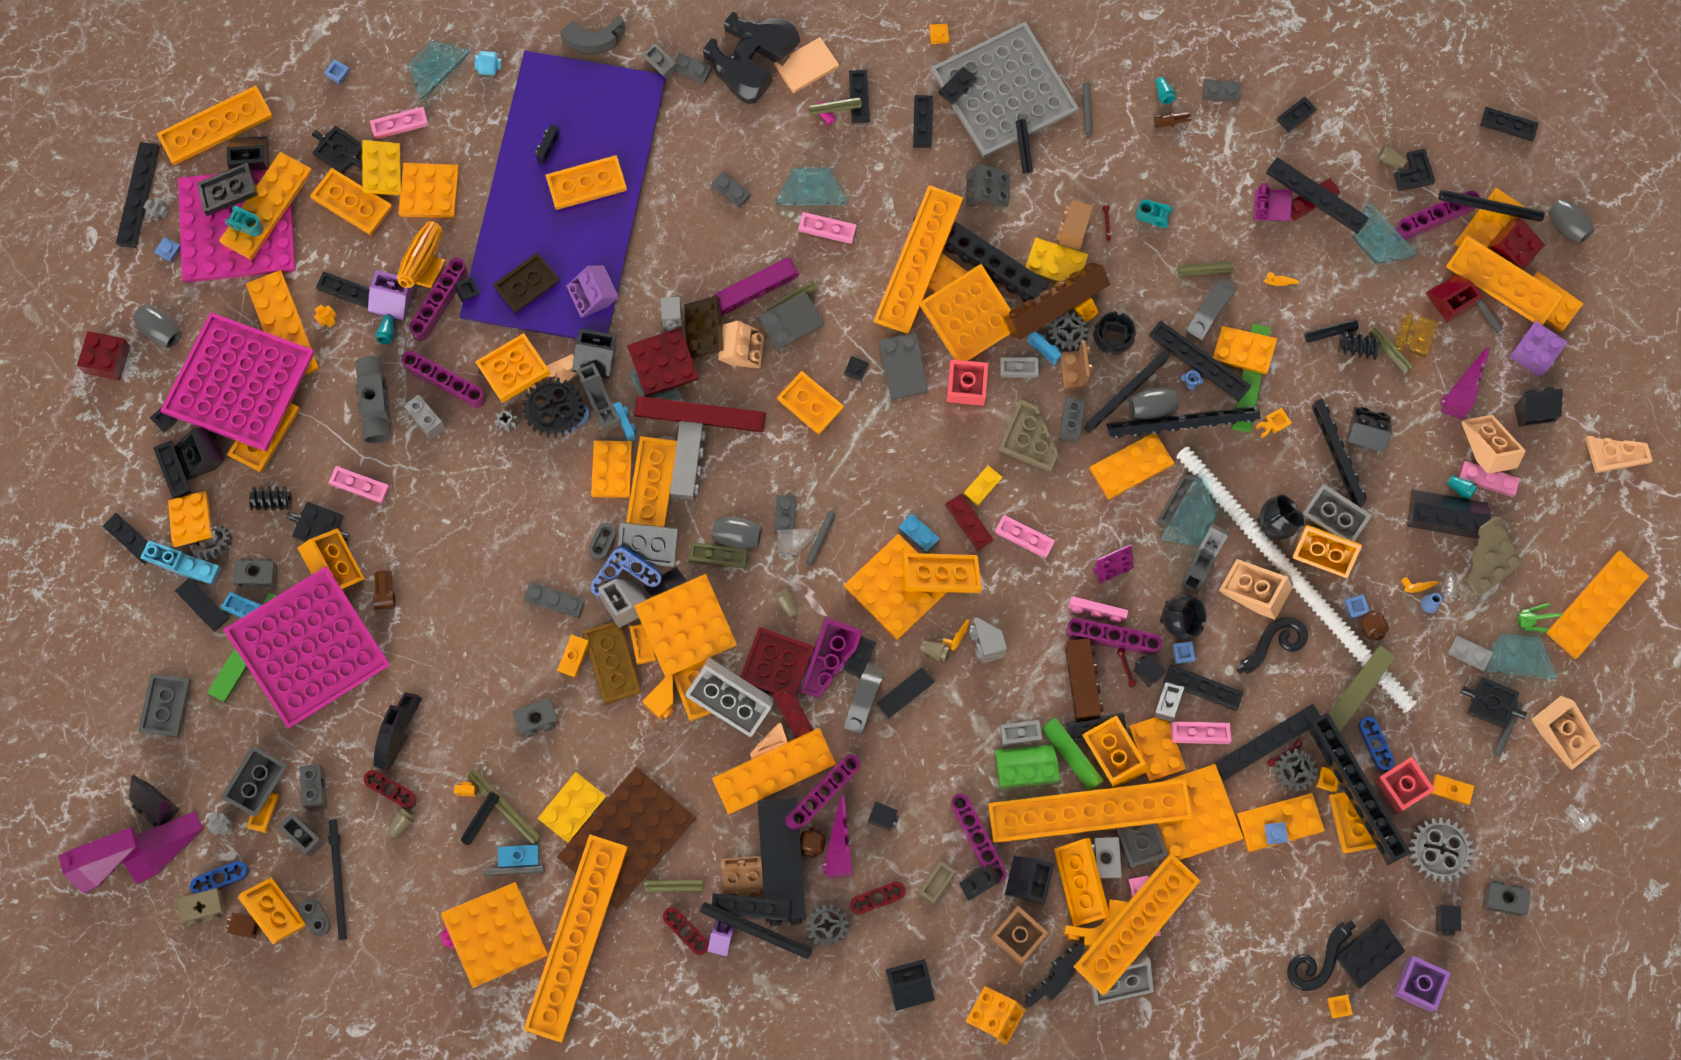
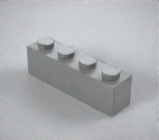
(686, 461)

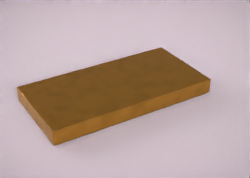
(612, 663)

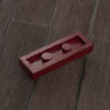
(1302, 207)
(969, 522)
(792, 711)

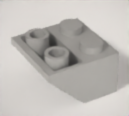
(619, 599)
(988, 640)

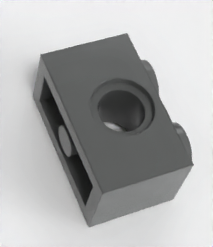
(1071, 420)
(264, 579)
(524, 718)
(313, 786)
(301, 834)
(1494, 900)

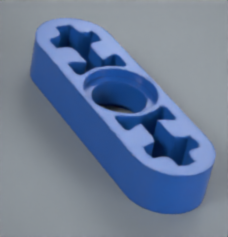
(1384, 746)
(230, 867)

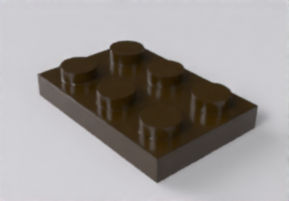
(526, 283)
(703, 327)

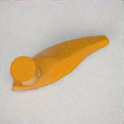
(1279, 280)
(1418, 587)
(958, 636)

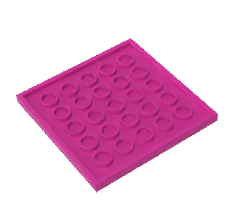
(208, 259)
(238, 381)
(306, 647)

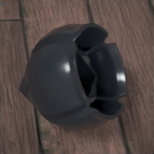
(1116, 323)
(1280, 517)
(1184, 616)

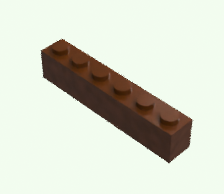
(1056, 301)

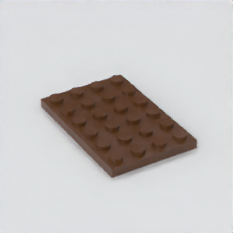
(637, 817)

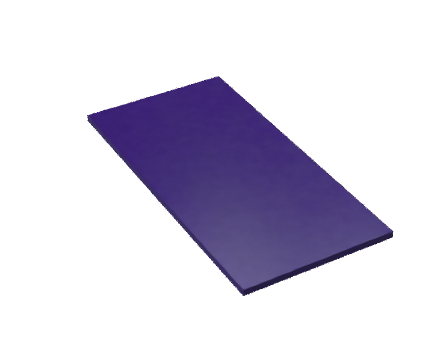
(598, 116)

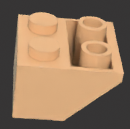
(742, 345)

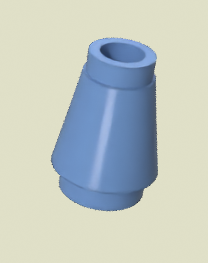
(1431, 602)

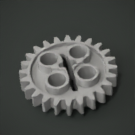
(1444, 833)

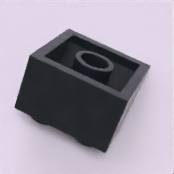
(199, 452)

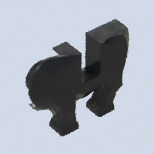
(769, 37)

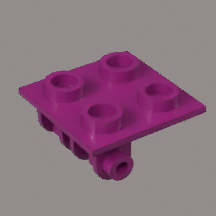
(1272, 204)
(1114, 564)

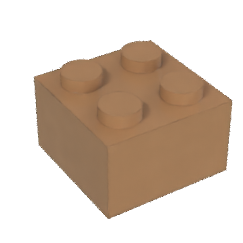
(1074, 225)
(1019, 935)

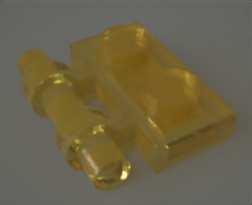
(1422, 335)

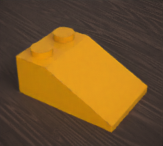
(1115, 752)

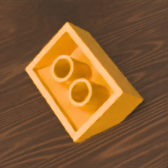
(1326, 551)
(334, 553)

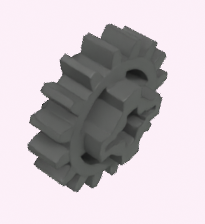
(1075, 328)
(213, 546)
(1287, 767)
(828, 934)

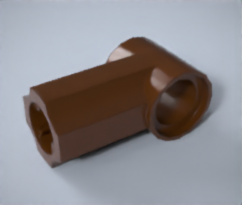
(384, 595)

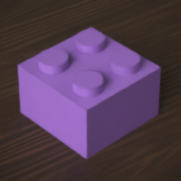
(1538, 349)
(1421, 983)

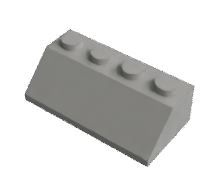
(729, 697)

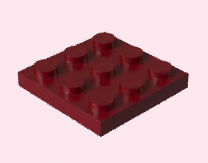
(663, 362)
(776, 662)

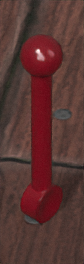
(1106, 208)
(1131, 683)
(1271, 762)

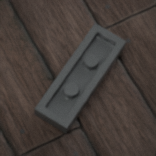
(1175, 500)
(554, 600)

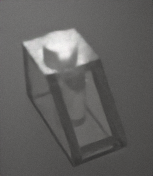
(793, 542)

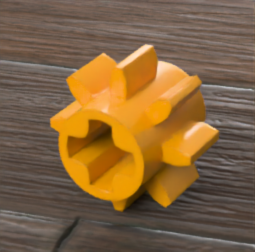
(325, 316)

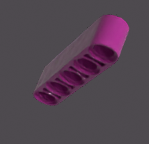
(1430, 220)
(757, 285)
(431, 305)
(437, 373)
(1123, 634)
(816, 798)
(976, 829)

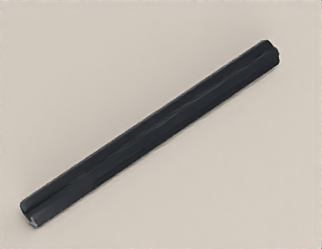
(1490, 205)
(756, 930)

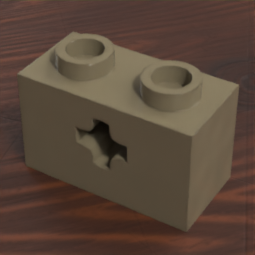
(190, 904)

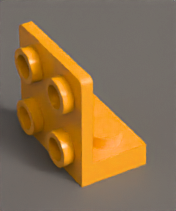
(996, 1014)

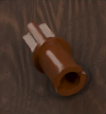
(1171, 119)

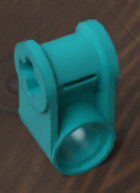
(1155, 213)
(242, 220)

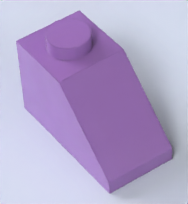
(721, 938)

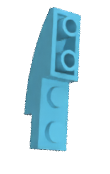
(180, 563)

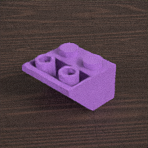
(592, 290)
(388, 296)

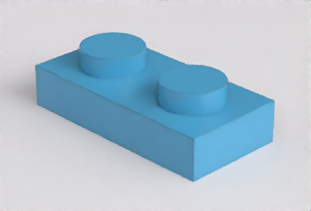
(1040, 343)
(623, 414)
(919, 533)

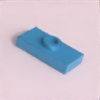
(238, 605)
(518, 856)

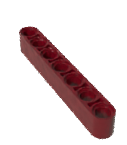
(700, 413)

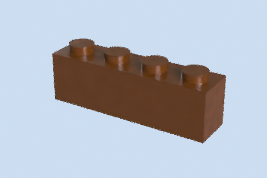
(1083, 679)

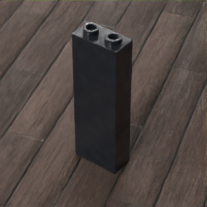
(781, 857)

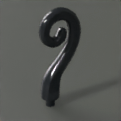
(1254, 660)
(1336, 938)

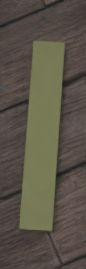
(1360, 687)

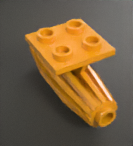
(419, 263)

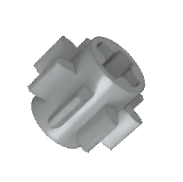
(155, 209)
(506, 415)
(218, 823)

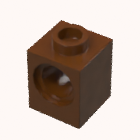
(242, 926)

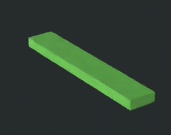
(1254, 380)
(231, 672)

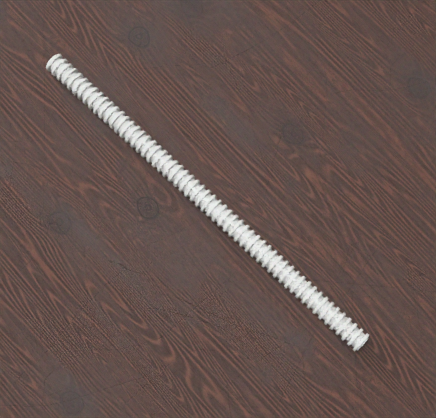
(1296, 579)

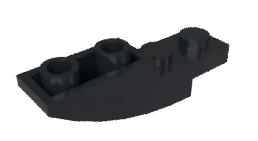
(391, 735)
(1062, 971)

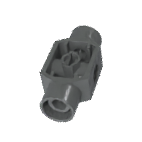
(373, 400)

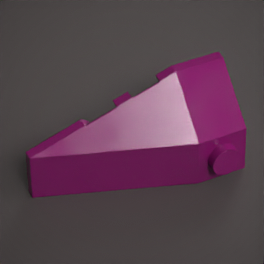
(1463, 394)
(831, 651)
(161, 845)
(838, 854)
(92, 862)

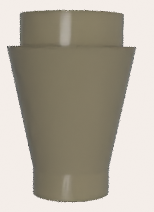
(1391, 157)
(786, 602)
(937, 650)
(401, 821)

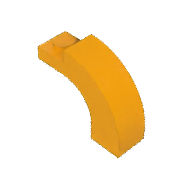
(1092, 934)

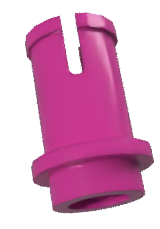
(829, 117)

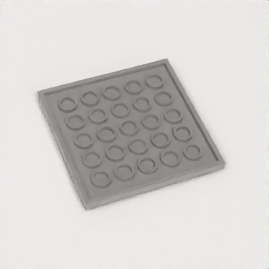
(1011, 85)

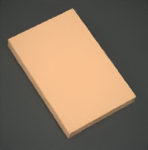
(807, 65)

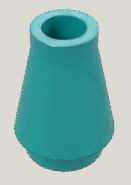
(1165, 91)
(385, 332)
(1462, 487)

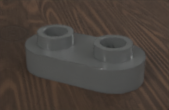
(602, 542)
(314, 916)

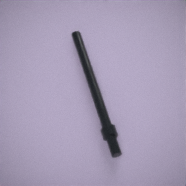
(334, 840)

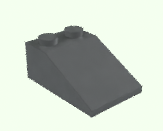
(790, 321)
(903, 366)

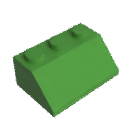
(1026, 766)

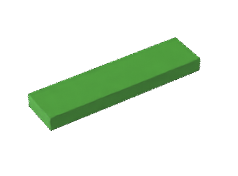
(1072, 754)

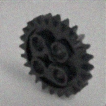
(547, 392)

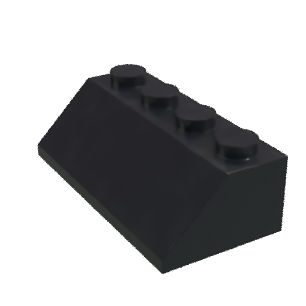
(1447, 514)

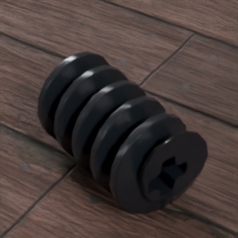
(1359, 345)
(270, 499)

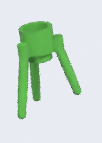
(1527, 619)

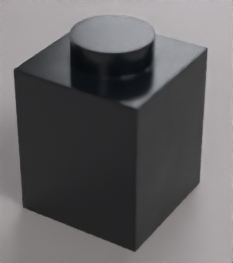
(1148, 670)
(883, 816)
(1448, 919)

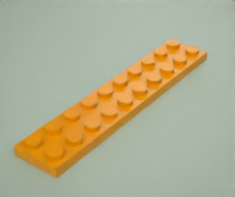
(1089, 811)
(575, 938)

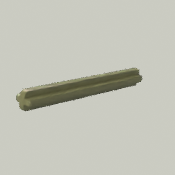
(504, 807)

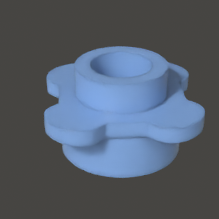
(1198, 380)

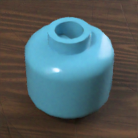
(487, 63)

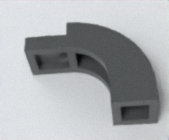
(592, 42)
(1211, 308)
(598, 397)
(1204, 558)
(864, 698)

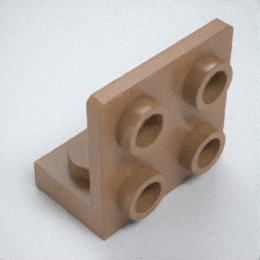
(1075, 368)
(742, 876)

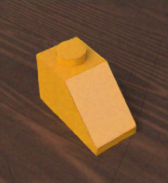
(661, 699)

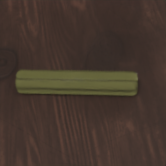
(834, 106)
(1205, 269)
(809, 288)
(1391, 350)
(674, 886)

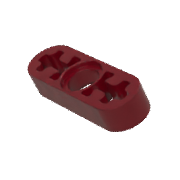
(380, 777)
(893, 897)
(671, 924)

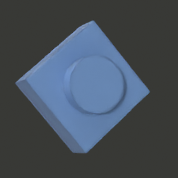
(337, 71)
(167, 249)
(1356, 606)
(1183, 652)
(1276, 833)

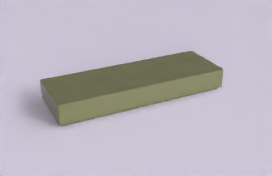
(718, 555)

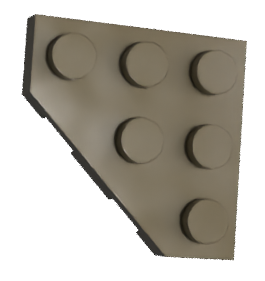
(1029, 438)
(1492, 558)

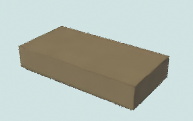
(937, 882)

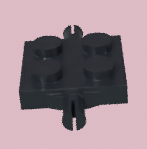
(338, 149)
(315, 522)
(1493, 702)

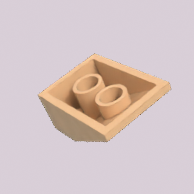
(1492, 444)
(1257, 588)
(1566, 731)

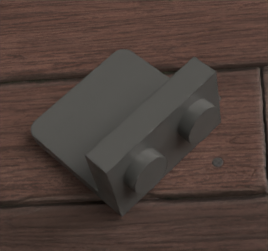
(987, 185)

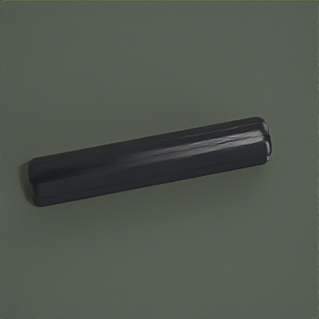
(1024, 146)
(1330, 331)
(479, 818)

